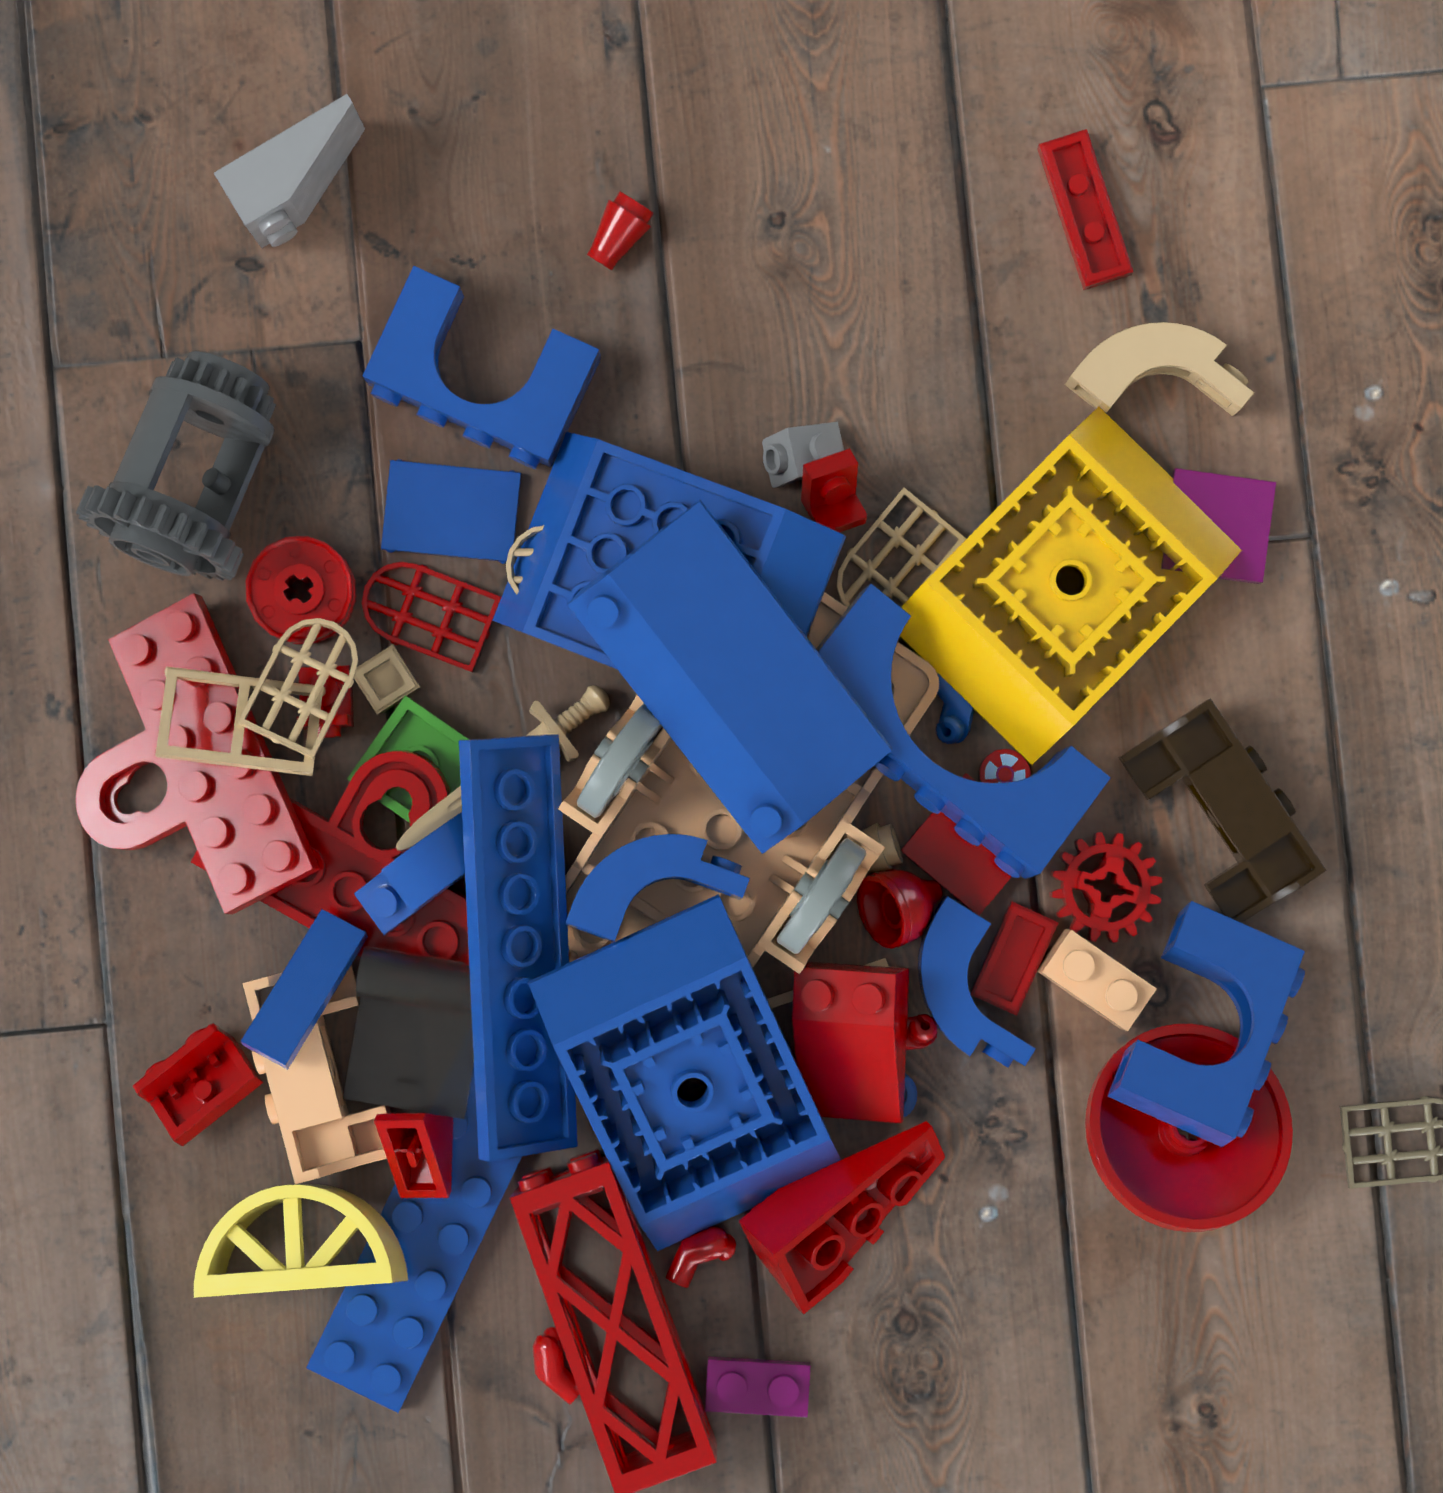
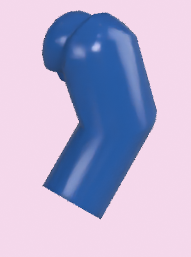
(955, 715)

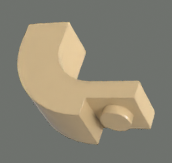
(1158, 350)

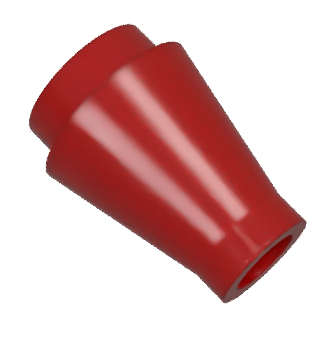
(619, 230)

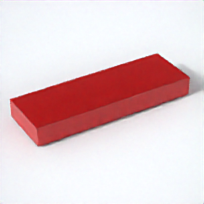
(1085, 209)

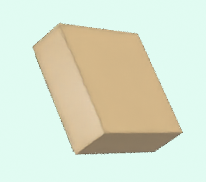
(385, 679)

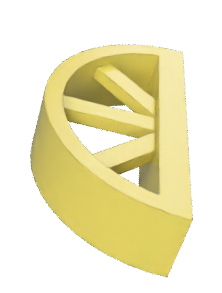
(231, 1231)

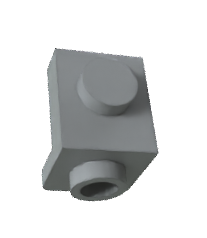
(795, 446)

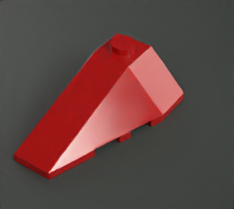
(822, 1220)

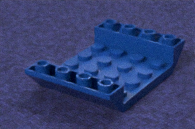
(613, 500)

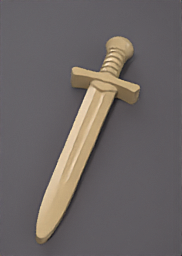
(592, 702)

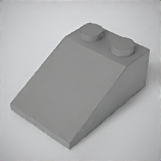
(287, 175)

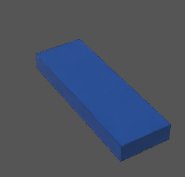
(304, 989)

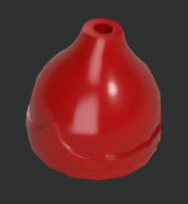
(896, 906)

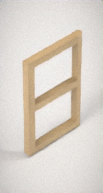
(234, 758)

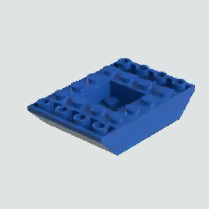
(671, 1010)

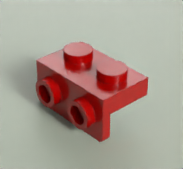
(198, 1083)

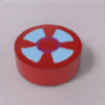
(1003, 767)

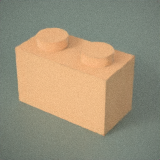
(1096, 979)

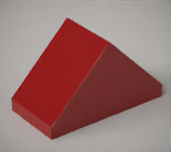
(418, 1152)

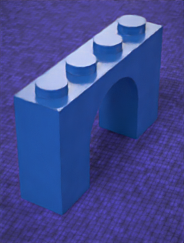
(527, 423)
(1258, 978)

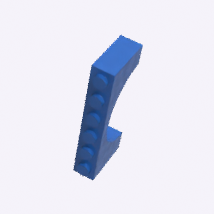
(1014, 820)

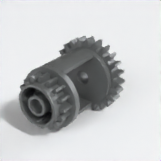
(161, 529)

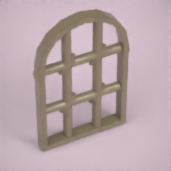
(1393, 1155)

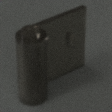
(415, 1028)

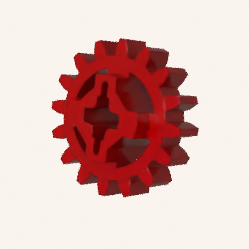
(1113, 864)

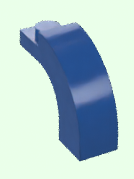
(631, 868)
(415, 877)
(943, 981)

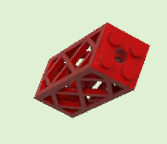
(563, 1289)

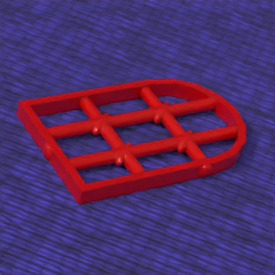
(448, 606)

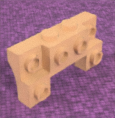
(309, 1097)

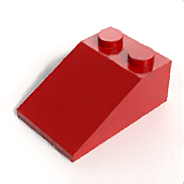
(852, 1038)

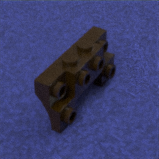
(1237, 801)

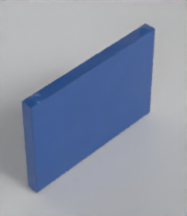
(450, 511)

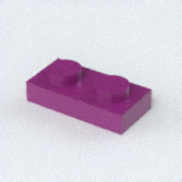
(757, 1386)

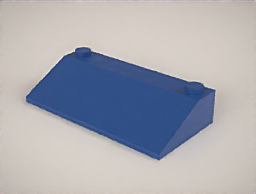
(730, 676)

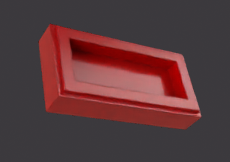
(1013, 958)

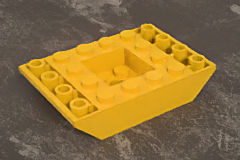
(1085, 507)

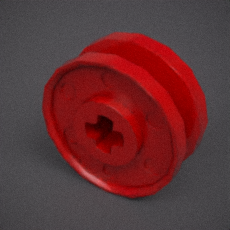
(309, 561)

